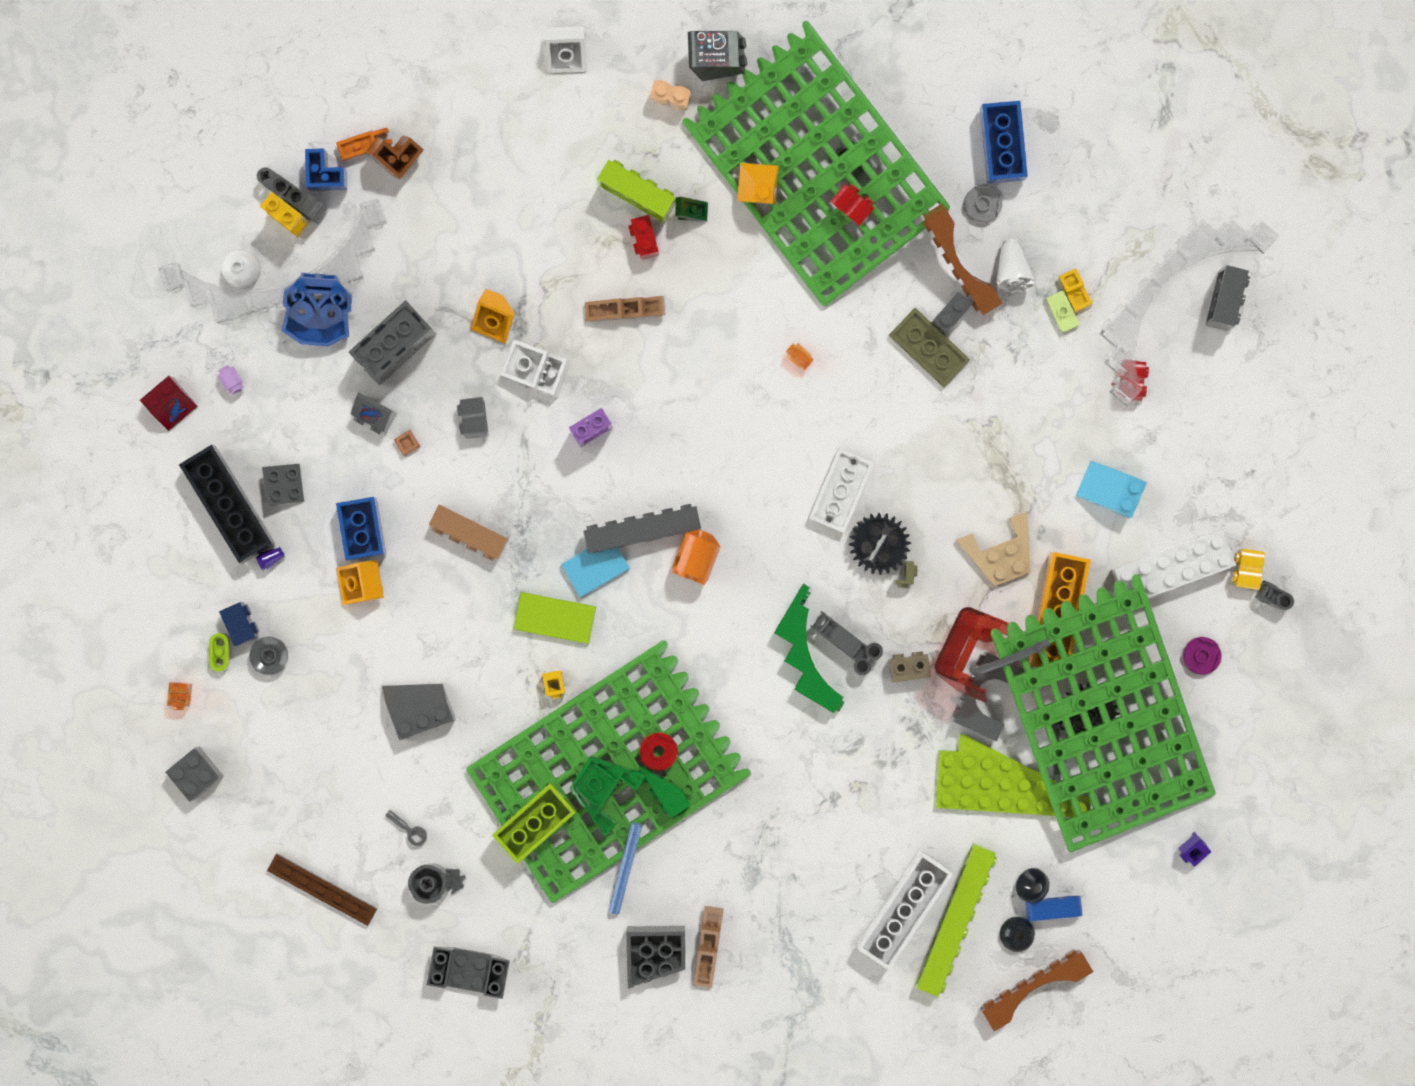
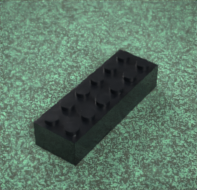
(227, 504)

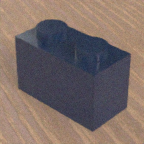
(239, 623)

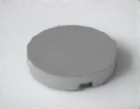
(983, 203)

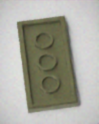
(929, 347)

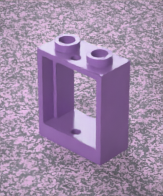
(587, 432)

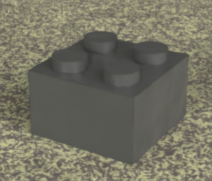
(194, 774)

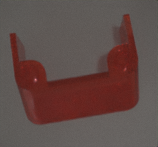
(966, 631)

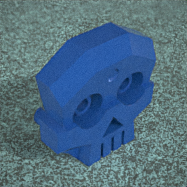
(315, 325)

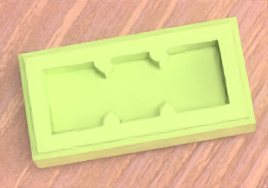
(1062, 311)

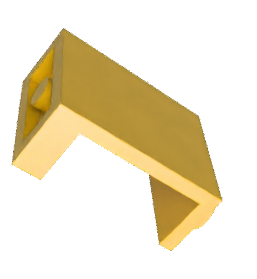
(284, 214)

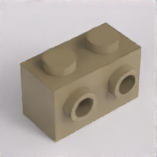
(909, 667)

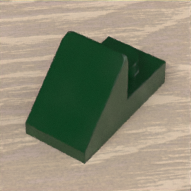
(691, 209)

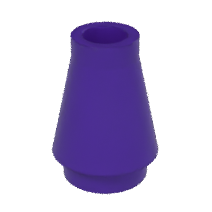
(269, 558)

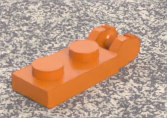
(358, 144)

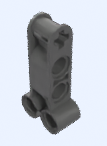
(308, 205)
(846, 642)

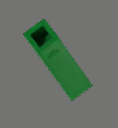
(669, 794)

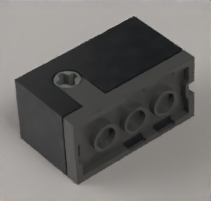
(392, 342)

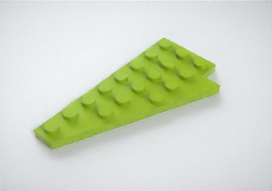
(993, 782)

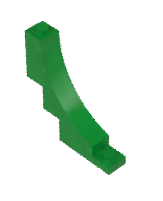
(793, 629)

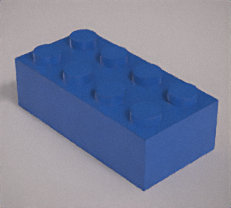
(1003, 142)

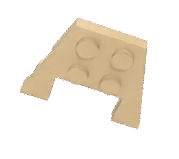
(1005, 559)

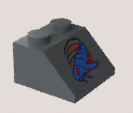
(371, 412)

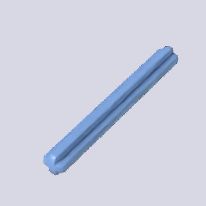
(625, 868)

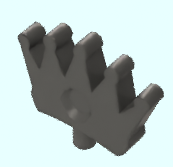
(456, 879)

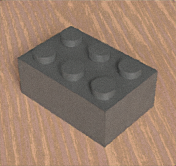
(1227, 298)

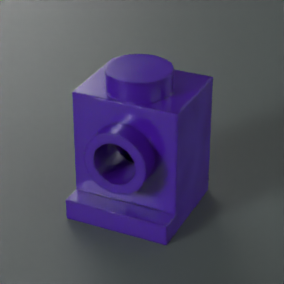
(1194, 850)

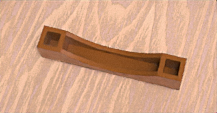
(942, 226)
(1001, 1010)

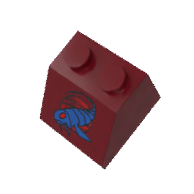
(168, 402)

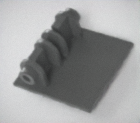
(283, 484)

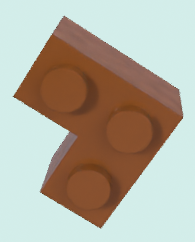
(395, 159)

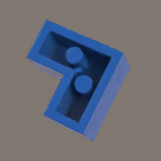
(320, 176)

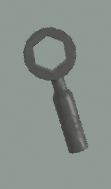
(403, 825)

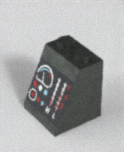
(716, 54)

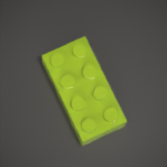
(636, 191)
(534, 823)

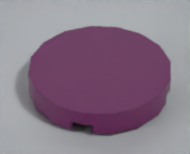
(1202, 655)

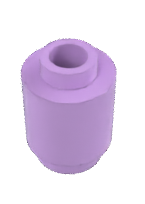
(230, 379)

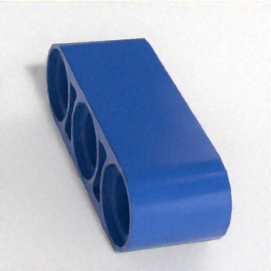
(1054, 908)

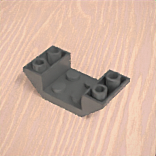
(468, 971)

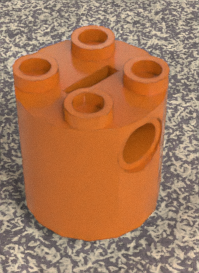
(696, 556)

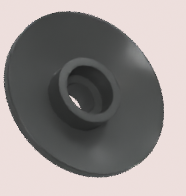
(259, 658)

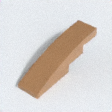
(624, 308)
(708, 946)

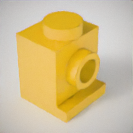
(556, 676)

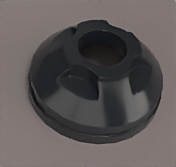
(1027, 882)
(1009, 927)

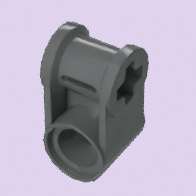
(1271, 595)

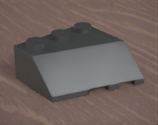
(417, 707)
(654, 952)

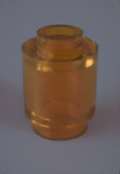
(799, 356)

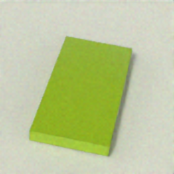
(554, 617)

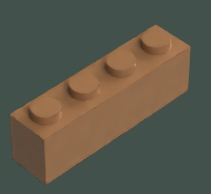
(469, 532)

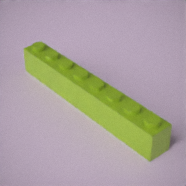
(955, 920)

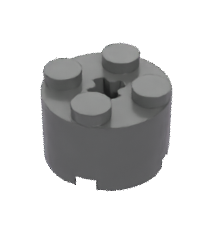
(420, 889)

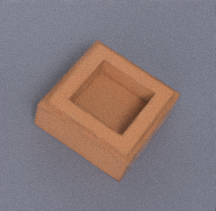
(407, 442)

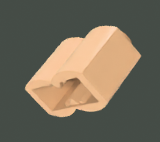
(665, 93)

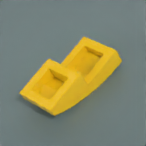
(1075, 291)

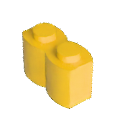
(1248, 569)

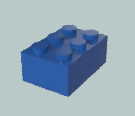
(361, 528)

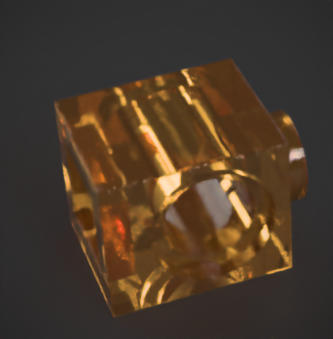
(179, 695)

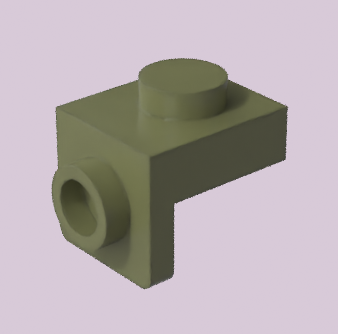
(910, 572)

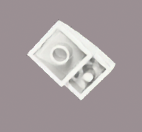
(535, 368)

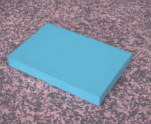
(594, 569)

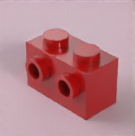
(644, 236)

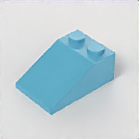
(1111, 489)

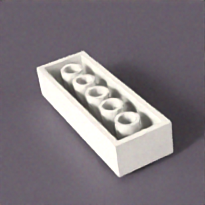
(1179, 564)
(904, 910)

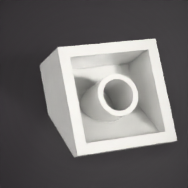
(565, 49)

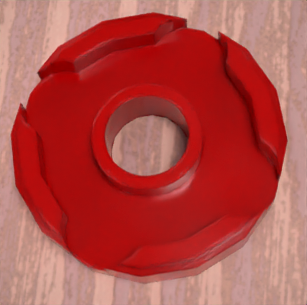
(670, 751)

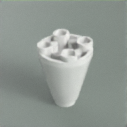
(1013, 269)

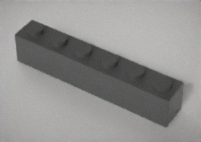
(641, 529)

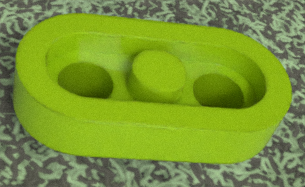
(217, 652)

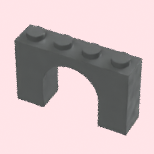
(969, 713)

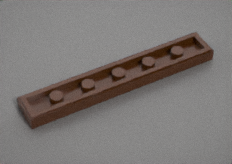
(322, 889)

